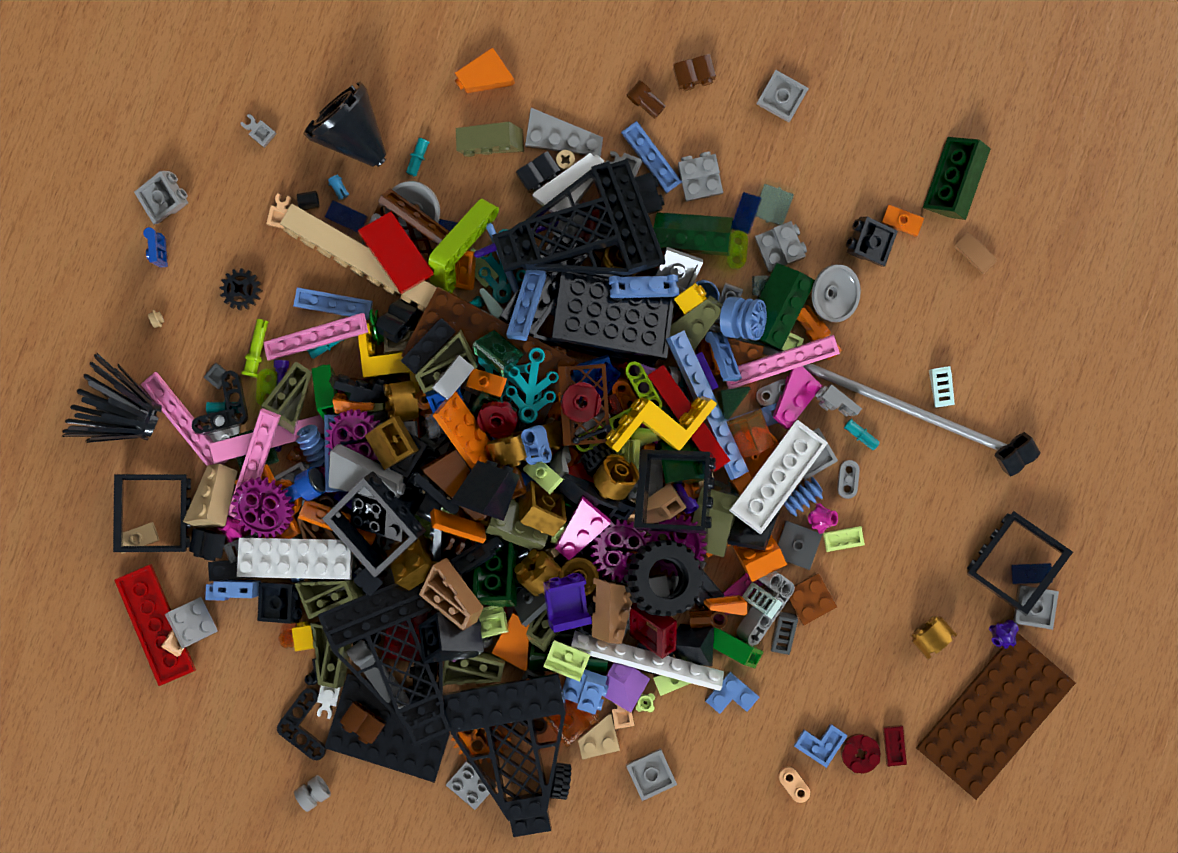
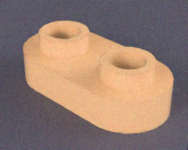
(794, 785)

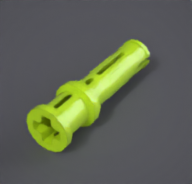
(253, 358)

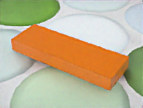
(458, 525)

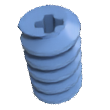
(312, 444)
(803, 497)

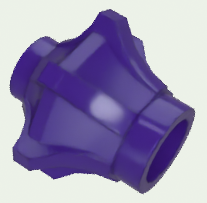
(1004, 633)

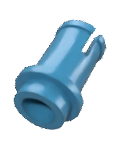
(338, 187)

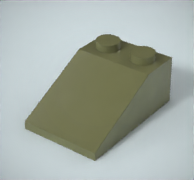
(721, 521)

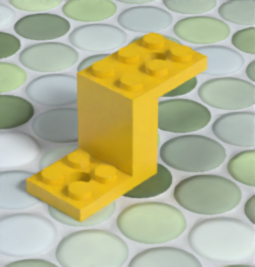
(383, 365)
(660, 423)

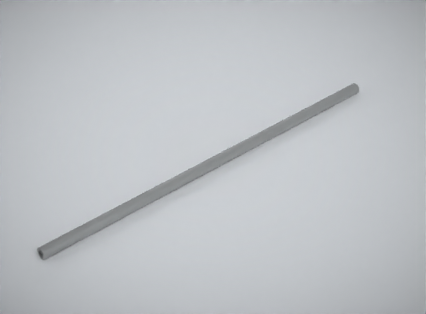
(885, 399)

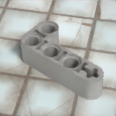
(757, 623)
(362, 657)

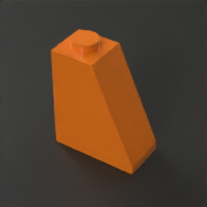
(484, 74)
(514, 645)

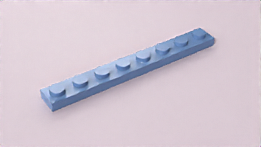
(700, 387)

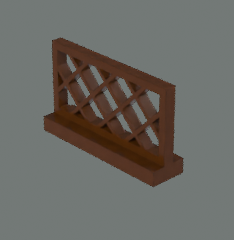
(414, 219)
(567, 424)

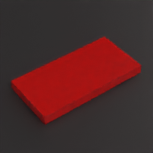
(395, 252)

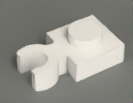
(328, 697)

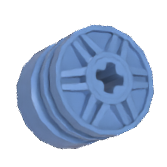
(743, 318)

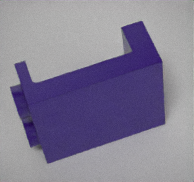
(566, 602)

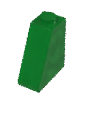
(323, 390)
(736, 648)

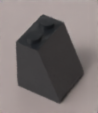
(487, 489)
(446, 641)

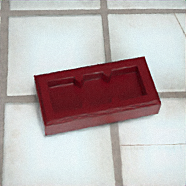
(894, 745)

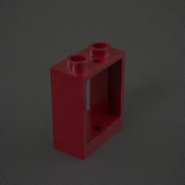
(660, 642)

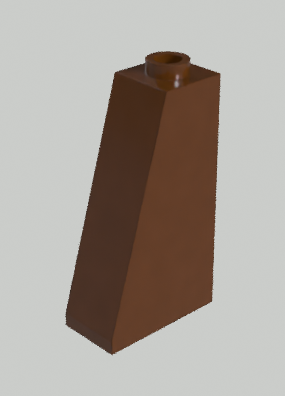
(449, 473)

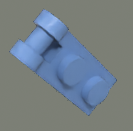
(723, 356)

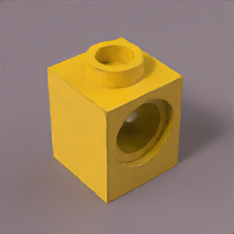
(691, 298)
(302, 636)

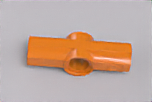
(814, 328)

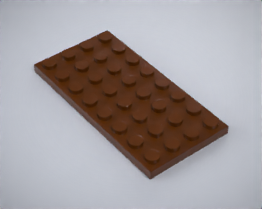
(476, 324)
(995, 716)

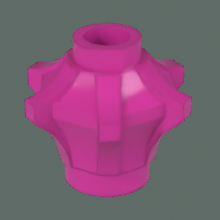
(822, 518)
(232, 529)

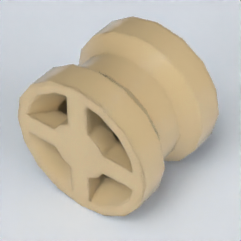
(565, 163)

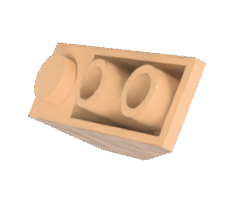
(662, 505)

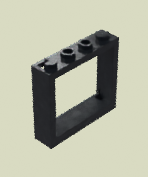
(643, 489)
(118, 513)
(996, 536)
(356, 542)

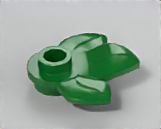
(373, 319)

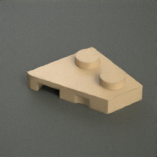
(599, 739)

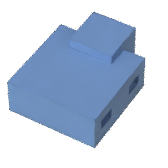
(233, 588)

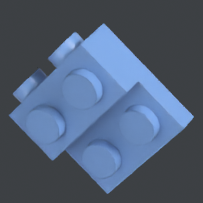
(587, 691)

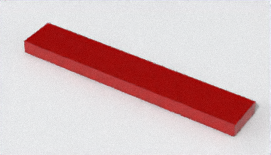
(679, 405)

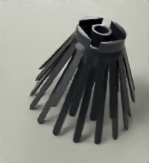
(120, 415)

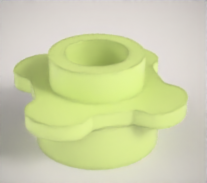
(645, 707)

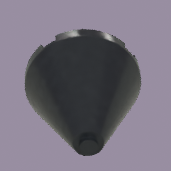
(349, 127)

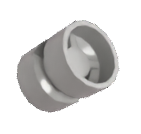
(309, 795)

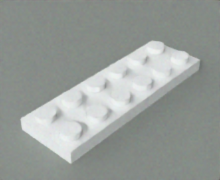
(778, 477)
(294, 558)

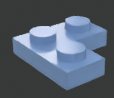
(732, 689)
(823, 749)

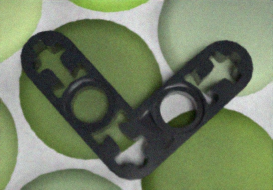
(229, 414)
(295, 724)

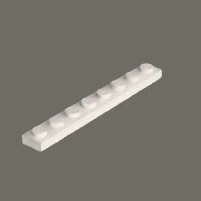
(649, 661)

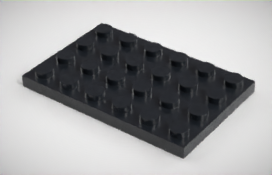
(594, 319)
(393, 745)

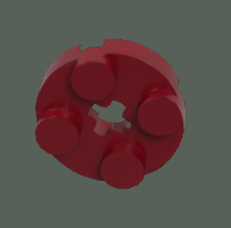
(499, 410)
(587, 411)
(850, 749)

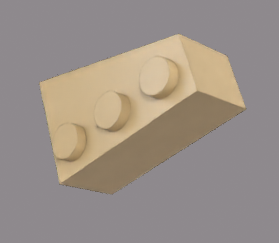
(212, 498)

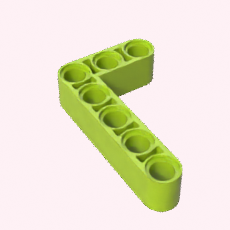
(457, 242)
(635, 381)

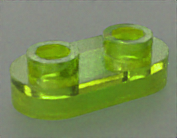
(738, 250)
(265, 387)

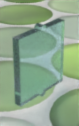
(774, 204)

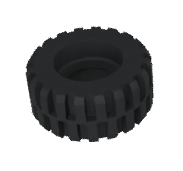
(688, 578)

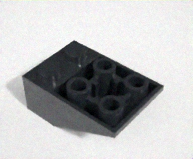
(372, 517)

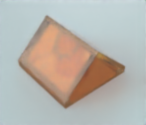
(751, 433)
(574, 723)

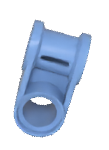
(535, 444)

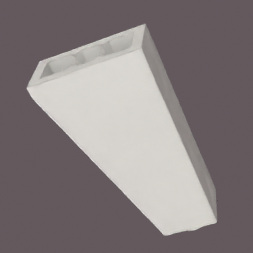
(564, 180)

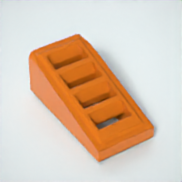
(342, 404)
(728, 604)

